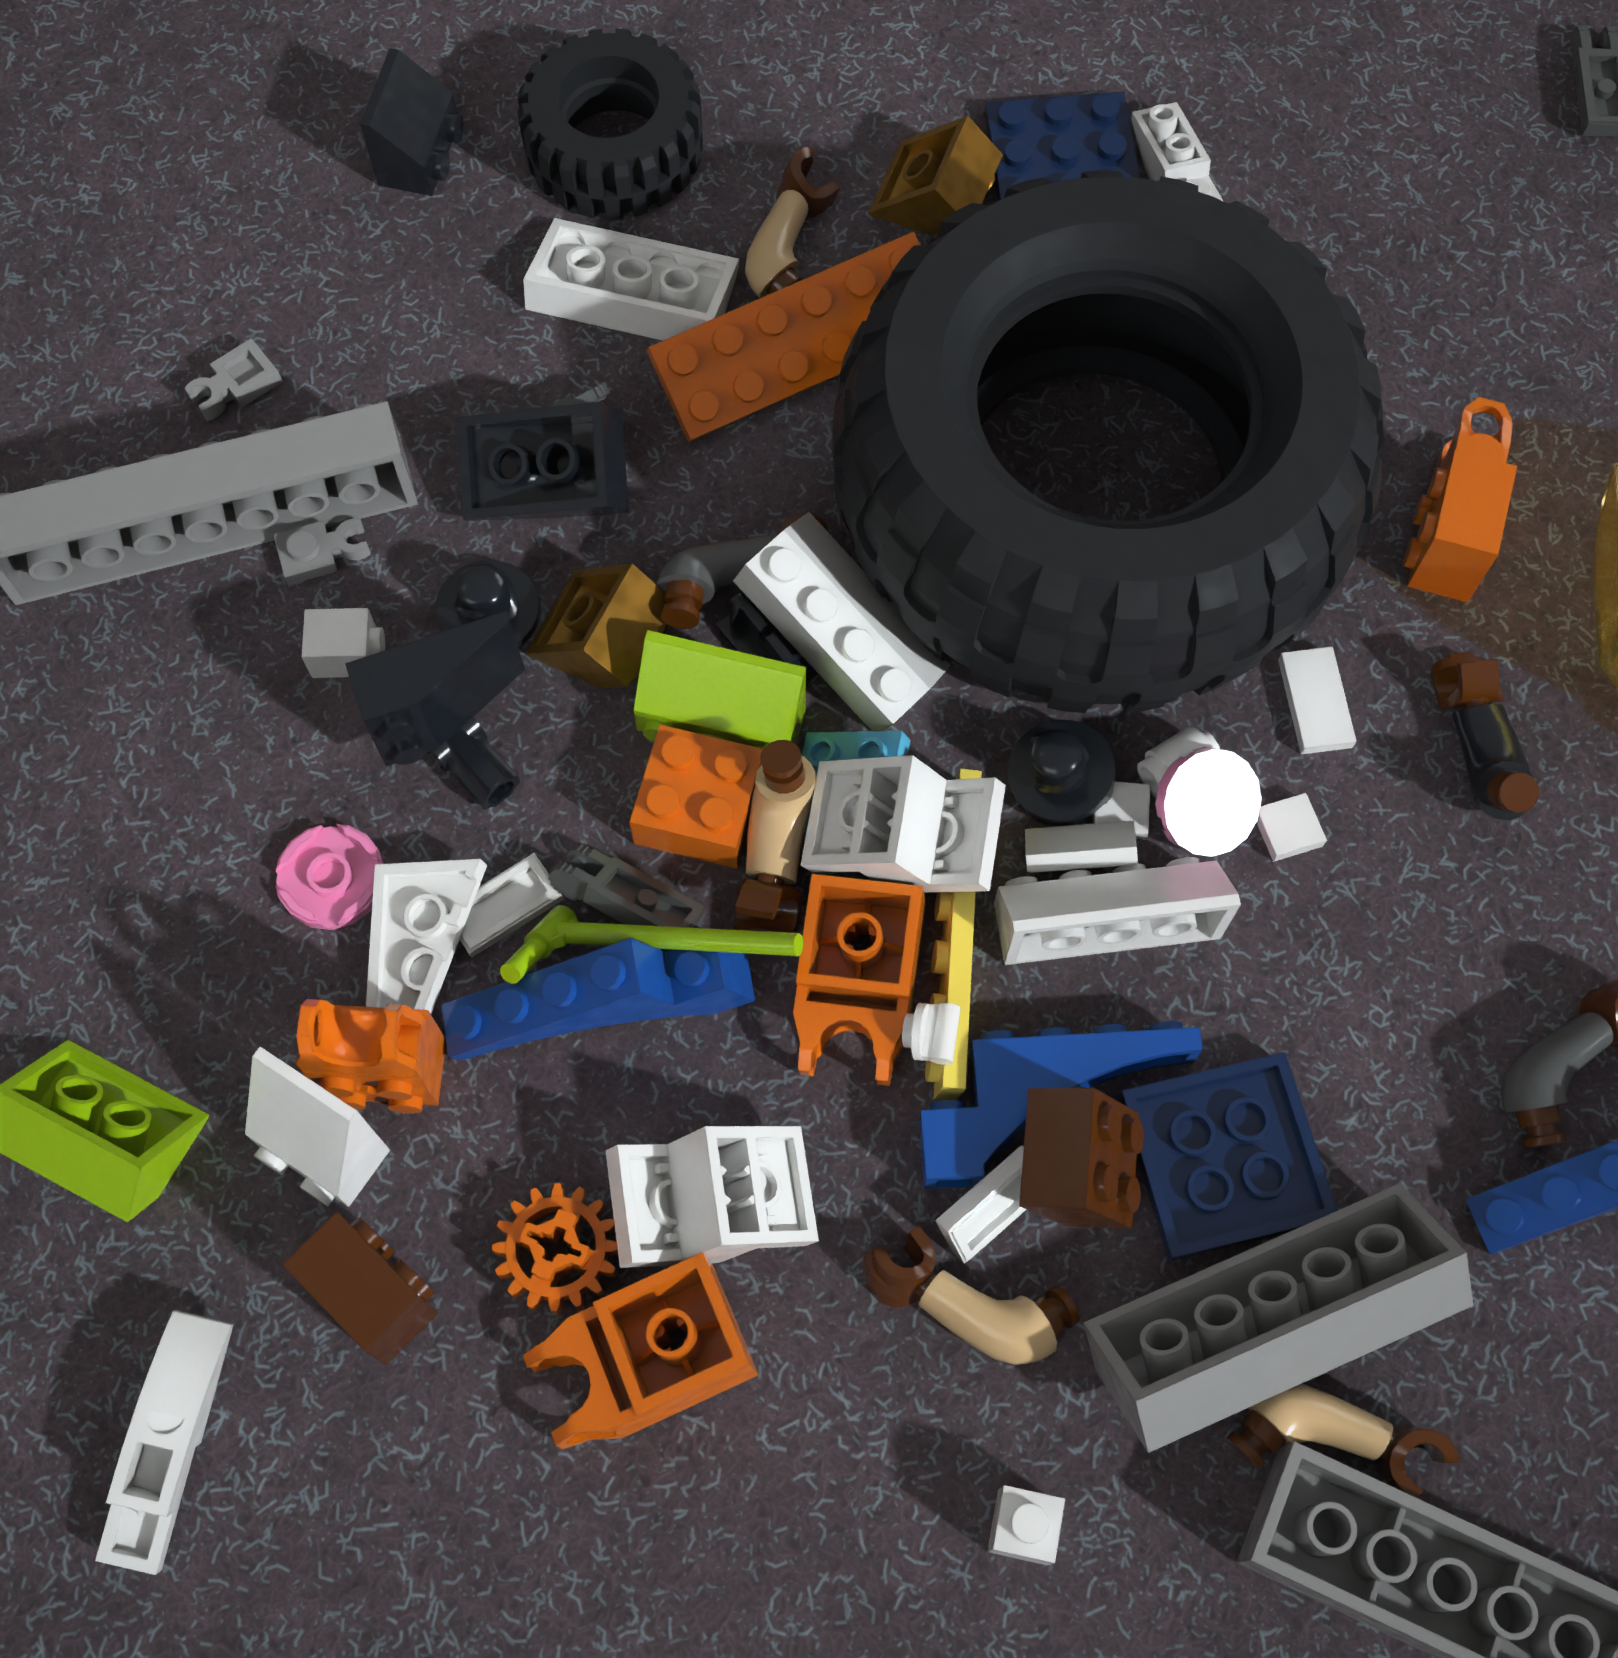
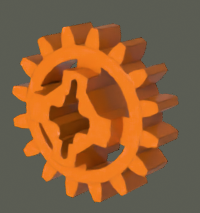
(545, 1272)

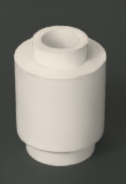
(1161, 756)

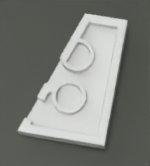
(417, 927)

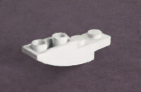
(1171, 147)
(162, 1442)

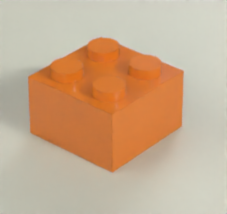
(696, 796)

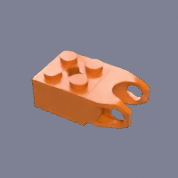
(1463, 508)
(854, 988)
(372, 1054)
(626, 1357)

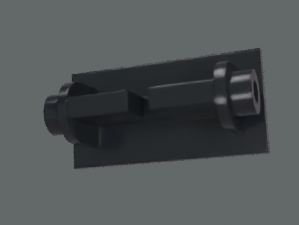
(754, 634)

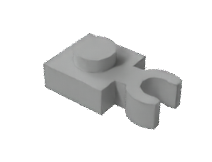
(238, 375)
(312, 551)

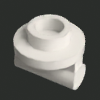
(932, 1032)

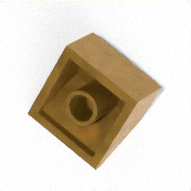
(936, 176)
(600, 625)

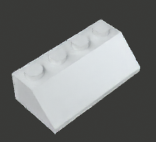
(840, 623)
(1113, 910)

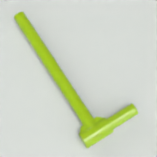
(562, 928)

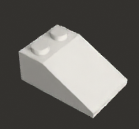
(309, 1132)

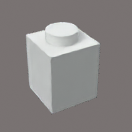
(337, 638)
(1026, 1525)

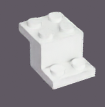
(903, 824)
(711, 1195)

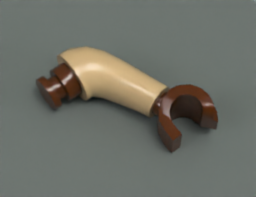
(771, 255)
(775, 840)
(1003, 1329)
(1319, 1417)

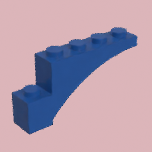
(595, 991)
(963, 1141)
(1548, 1199)

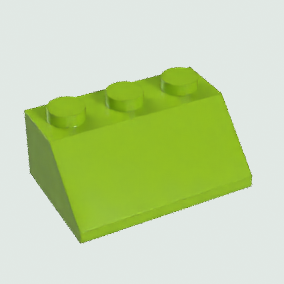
(718, 692)
(96, 1129)

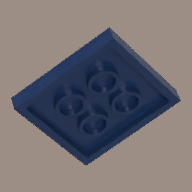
(1061, 137)
(1228, 1156)

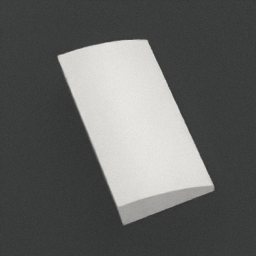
(626, 281)

